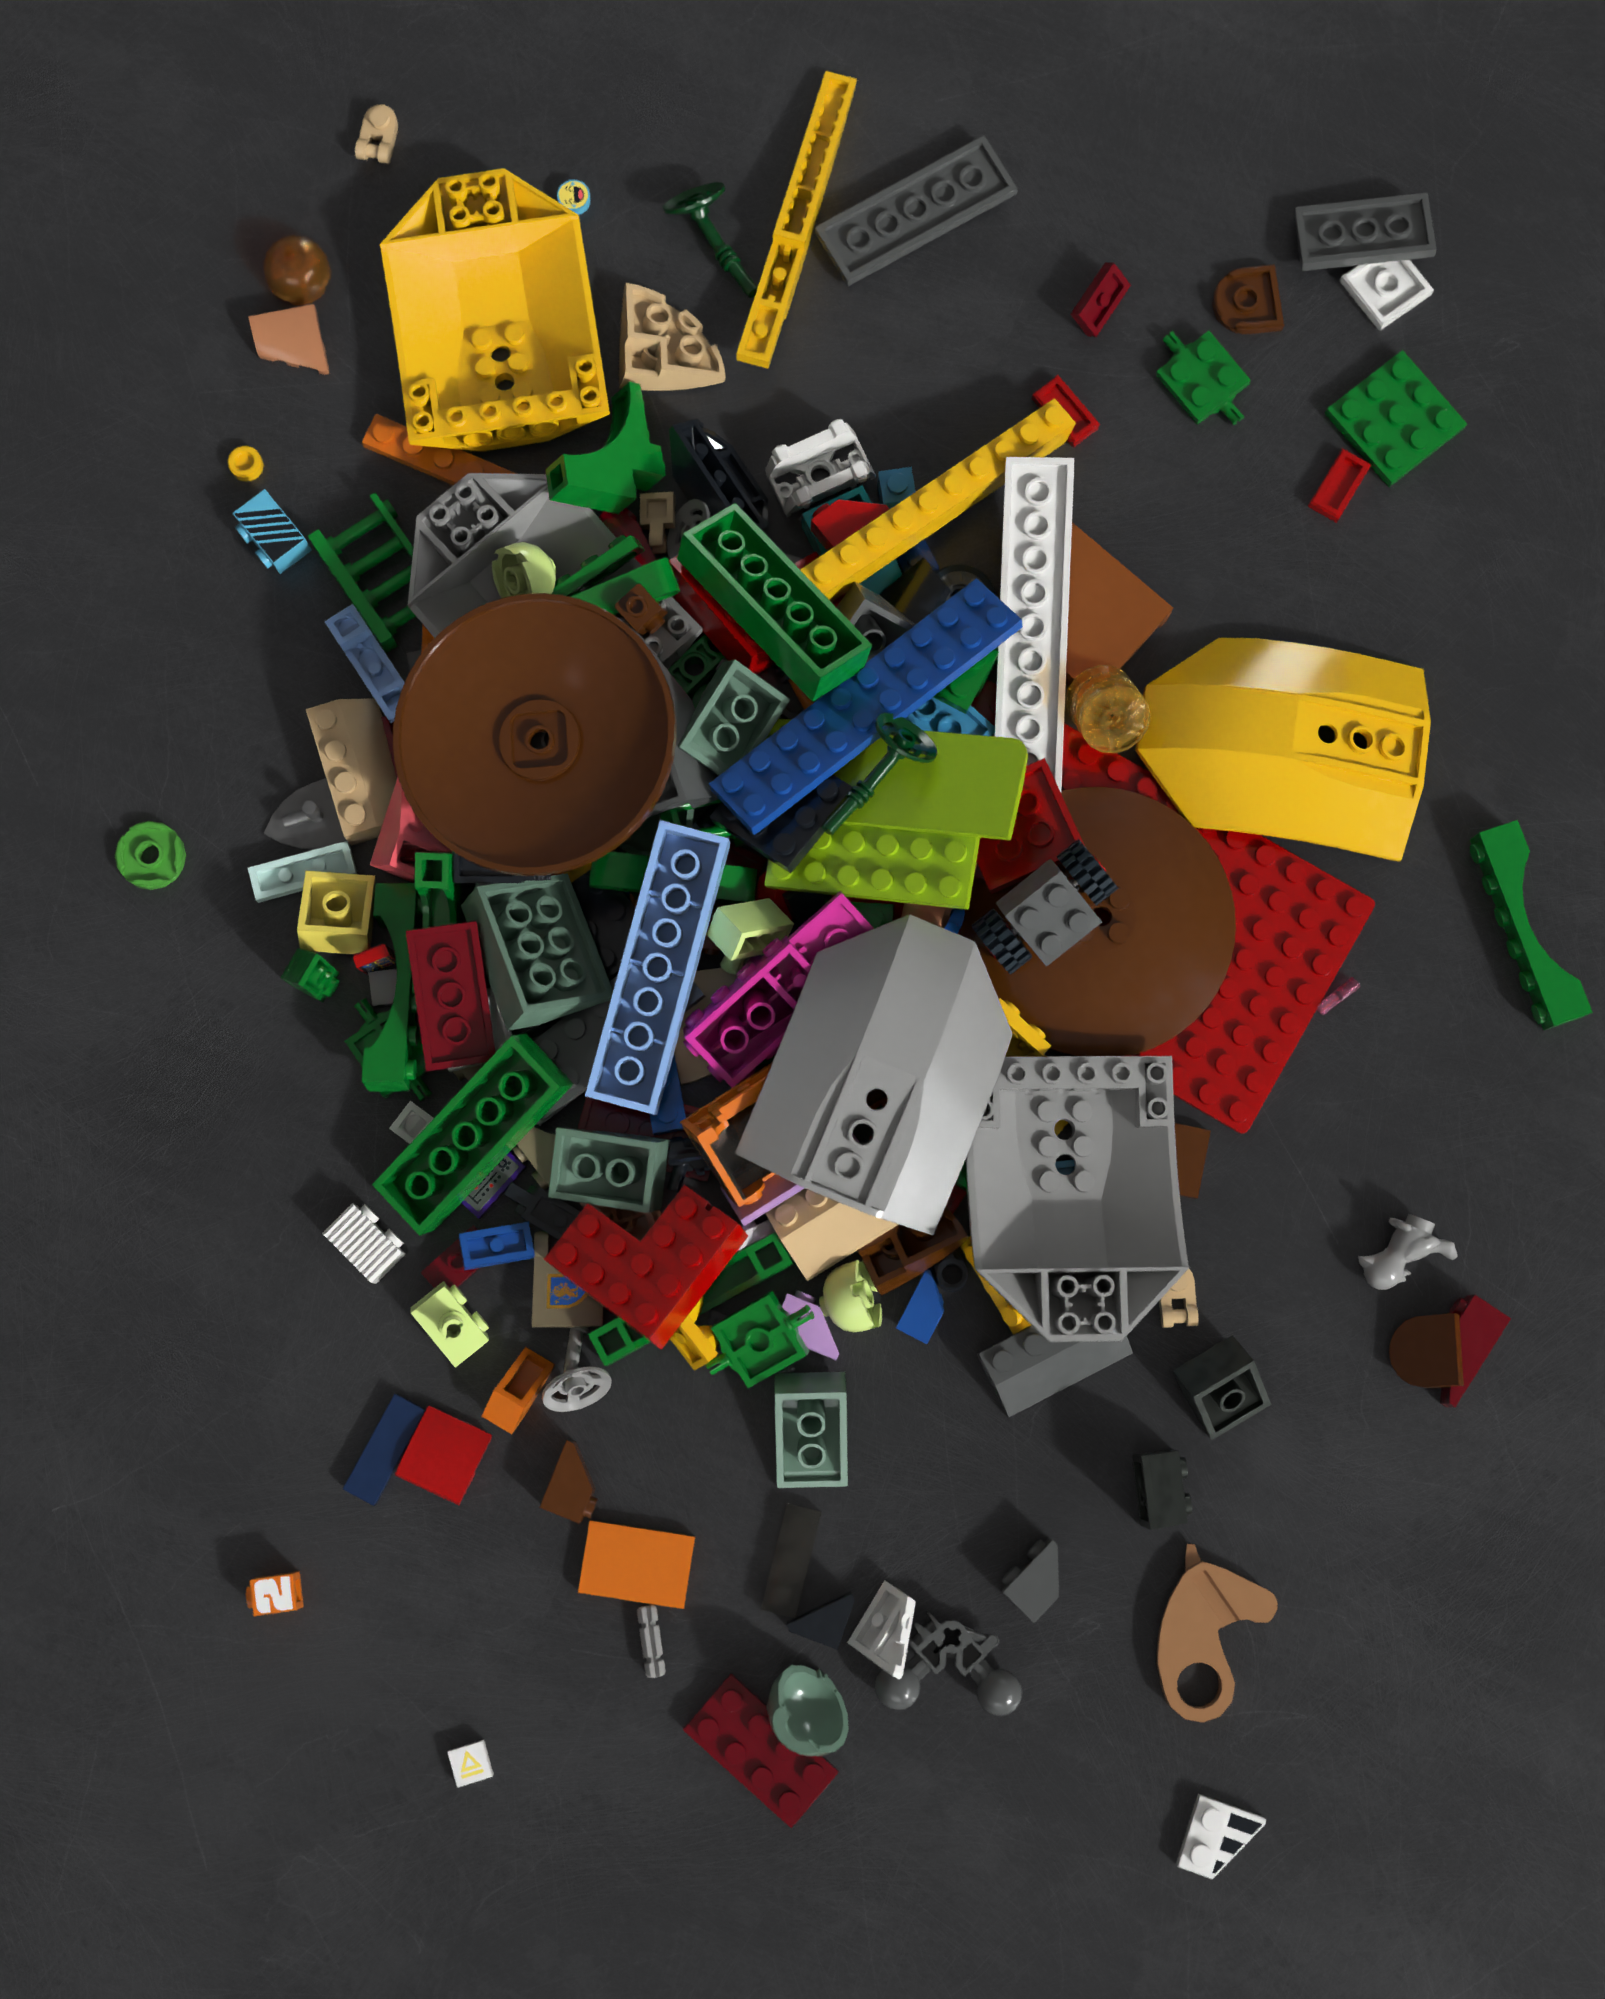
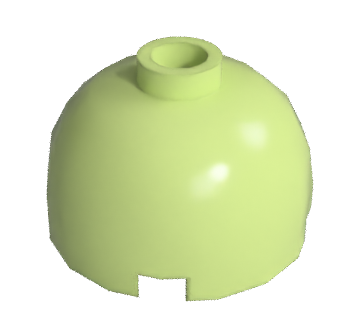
(523, 570)
(850, 1298)

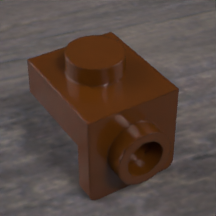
(641, 610)

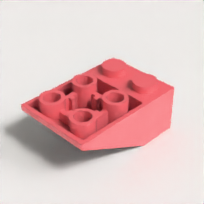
(401, 837)

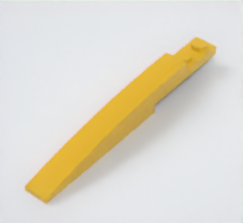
(796, 220)

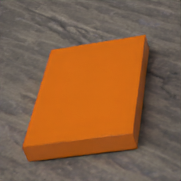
(636, 1564)

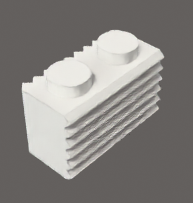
(365, 1242)

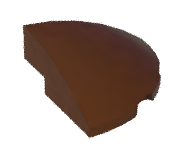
(909, 1252)

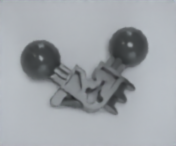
(997, 1689)

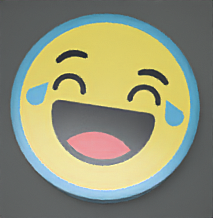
(574, 196)

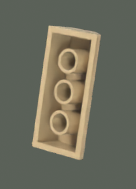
(355, 763)
(822, 1230)

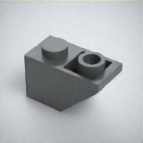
(1036, 1583)

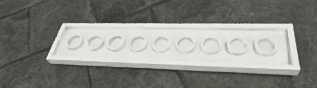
(1037, 590)

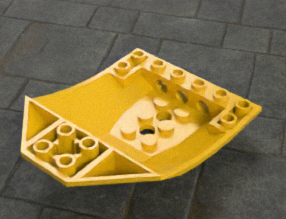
(482, 271)
(1244, 752)

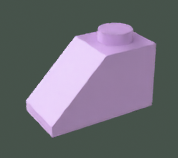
(815, 1331)

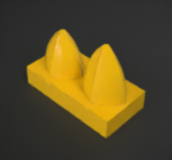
(695, 1343)

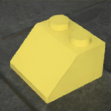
(336, 912)

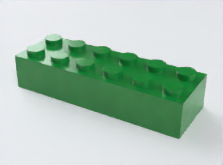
(774, 601)
(472, 1133)

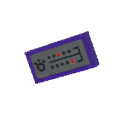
(494, 1185)

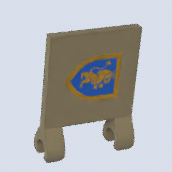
(556, 1298)

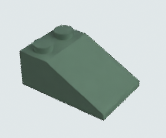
(731, 717)
(609, 1169)
(811, 1429)

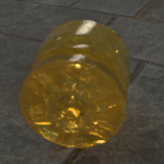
(1097, 696)

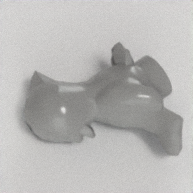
(1408, 1243)

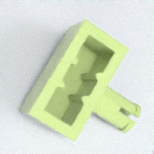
(746, 930)
(450, 1323)

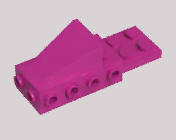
(752, 1013)

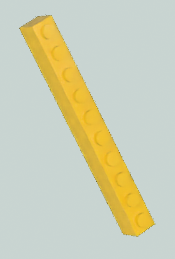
(937, 502)

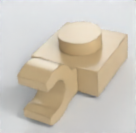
(656, 515)

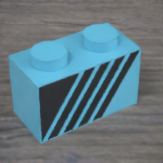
(271, 531)

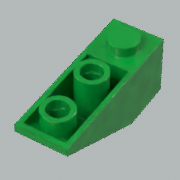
(311, 975)

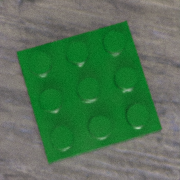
(1395, 418)

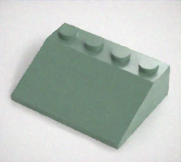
(537, 950)

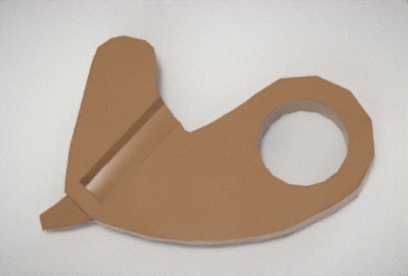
(1188, 1633)

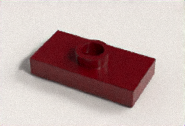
(448, 1267)

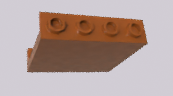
(1108, 609)

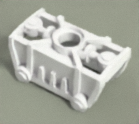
(816, 453)

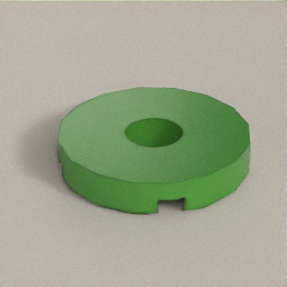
(164, 869)

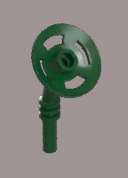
(697, 205)
(899, 747)

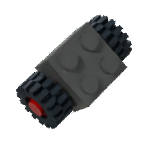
(1046, 910)

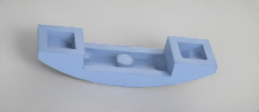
(367, 658)

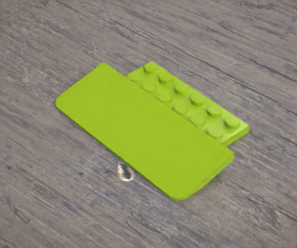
(920, 826)

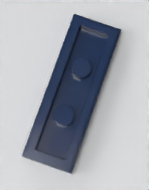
(384, 1450)

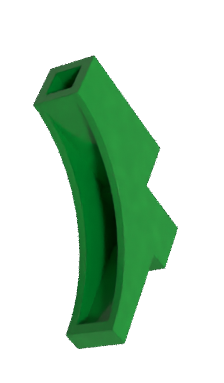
(611, 475)

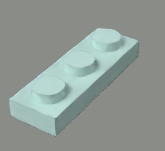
(288, 873)

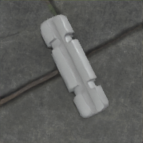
(651, 1641)

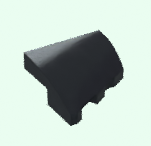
(917, 591)

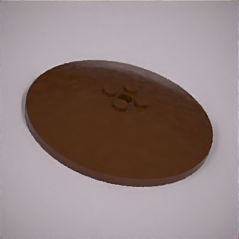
(497, 683)
(1158, 955)

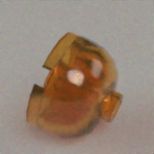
(296, 269)

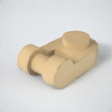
(378, 125)
(1185, 1290)

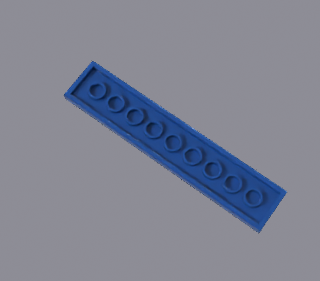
(844, 719)

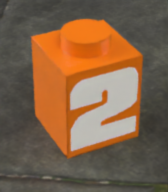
(275, 1593)

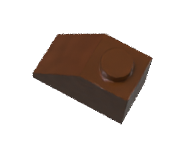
(570, 1487)

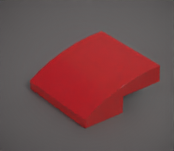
(443, 1455)

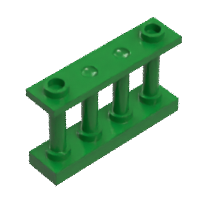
(349, 574)

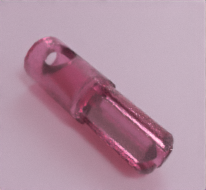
(1338, 995)

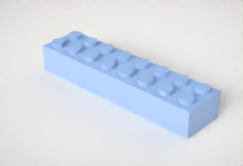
(658, 967)

